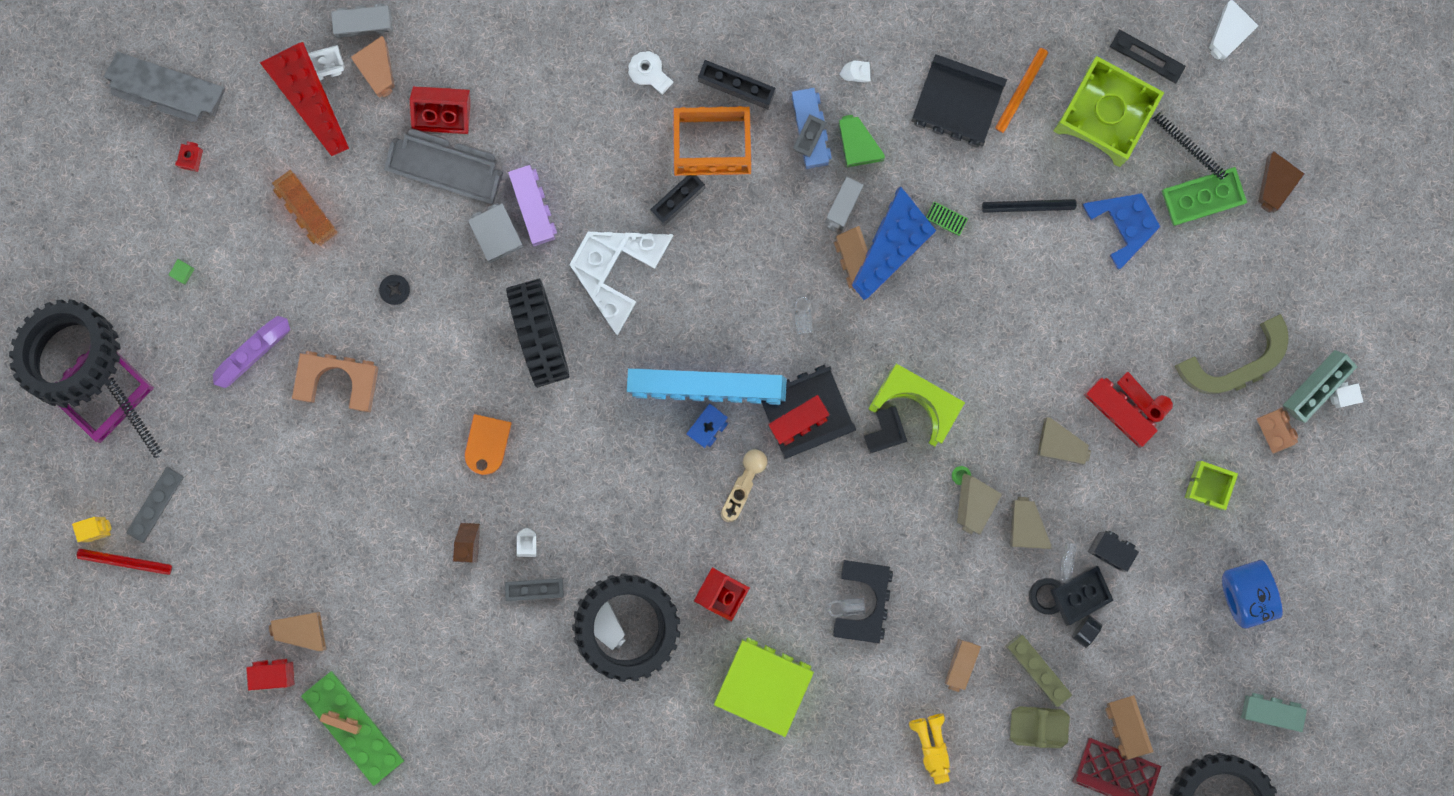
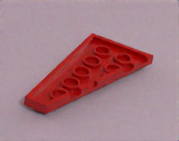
(300, 84)

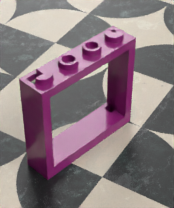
(118, 416)

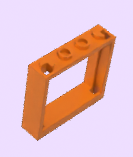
(712, 165)

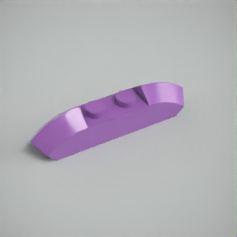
(250, 351)

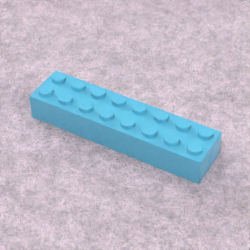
(706, 385)

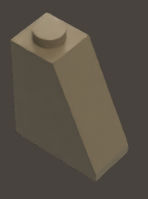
(1061, 444)
(975, 504)
(1027, 526)

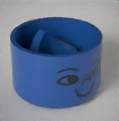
(1252, 594)

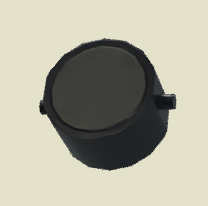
(1087, 631)

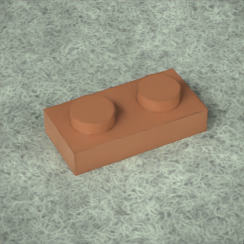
(333, 719)

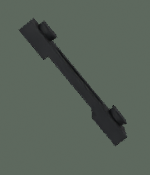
(1172, 69)

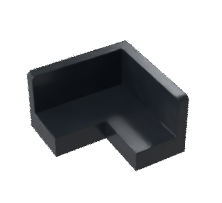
(890, 433)

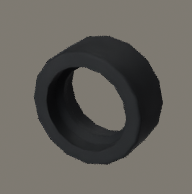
(1033, 595)

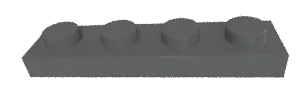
(155, 504)

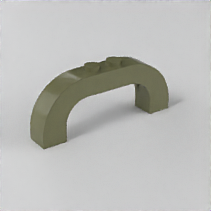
(1277, 343)

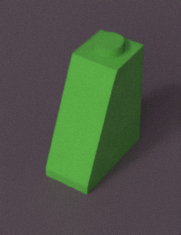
(858, 143)

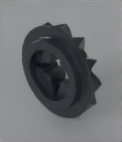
(385, 291)

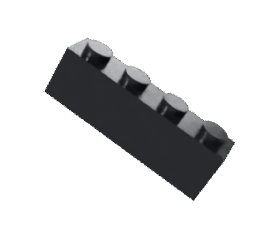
(736, 84)

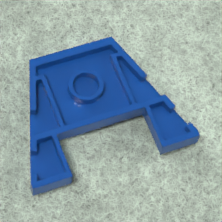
(1132, 219)

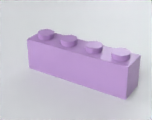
(532, 205)

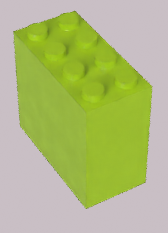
(764, 686)

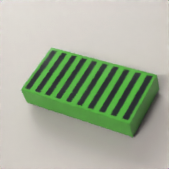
(946, 218)

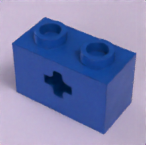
(709, 415)

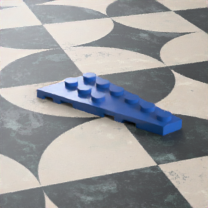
(895, 241)

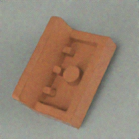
(1278, 430)

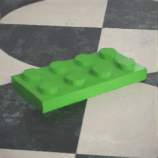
(1203, 197)

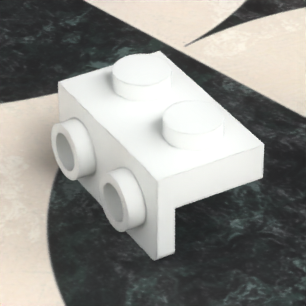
(327, 62)

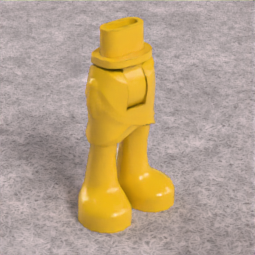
(935, 757)

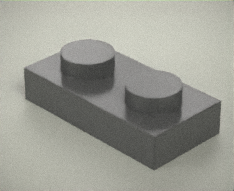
(809, 135)

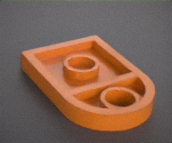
(488, 442)

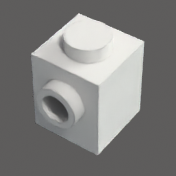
(1346, 395)

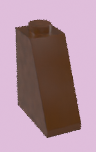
(1278, 182)
(467, 543)

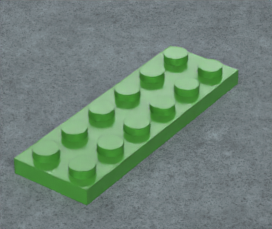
(369, 747)

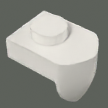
(856, 71)
(526, 543)

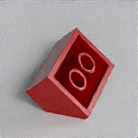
(440, 109)

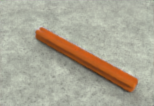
(1021, 90)

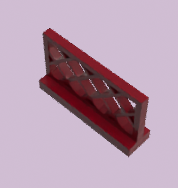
(1106, 788)

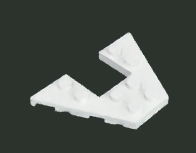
(597, 257)

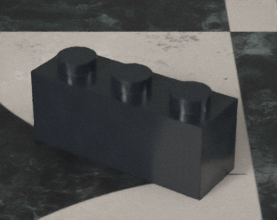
(677, 199)

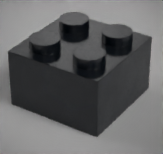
(1113, 551)

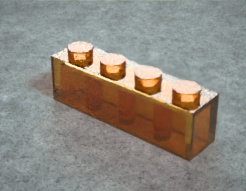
(304, 207)

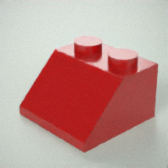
(721, 594)

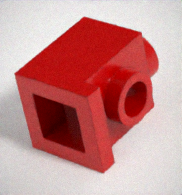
(193, 162)

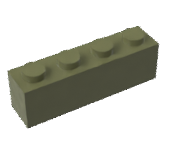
(1038, 670)

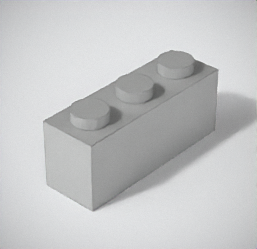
(361, 21)

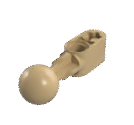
(754, 463)

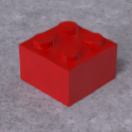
(269, 676)

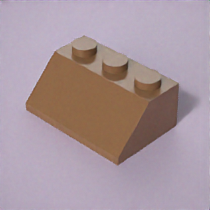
(853, 252)
(1129, 728)

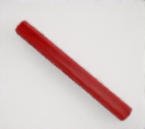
(123, 561)

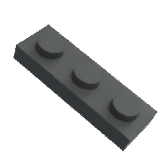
(534, 589)

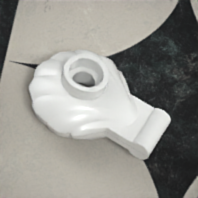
(652, 76)

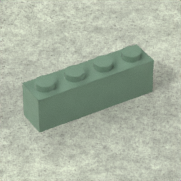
(1320, 386)

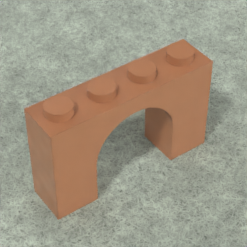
(312, 367)

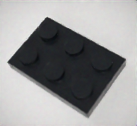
(1081, 595)

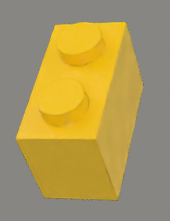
(92, 529)

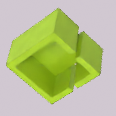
(1211, 485)

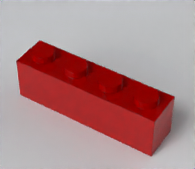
(1121, 412)

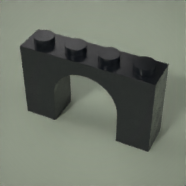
(870, 628)

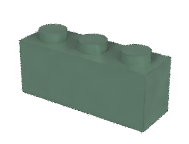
(1274, 712)

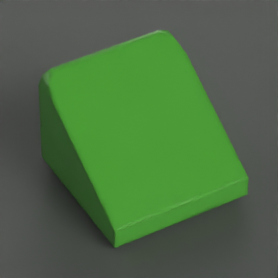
(181, 271)

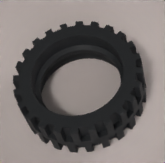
(537, 333)
(36, 334)
(665, 639)
(1222, 764)

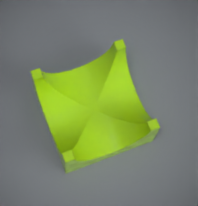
(1110, 110)
(939, 404)

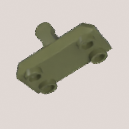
(1039, 727)

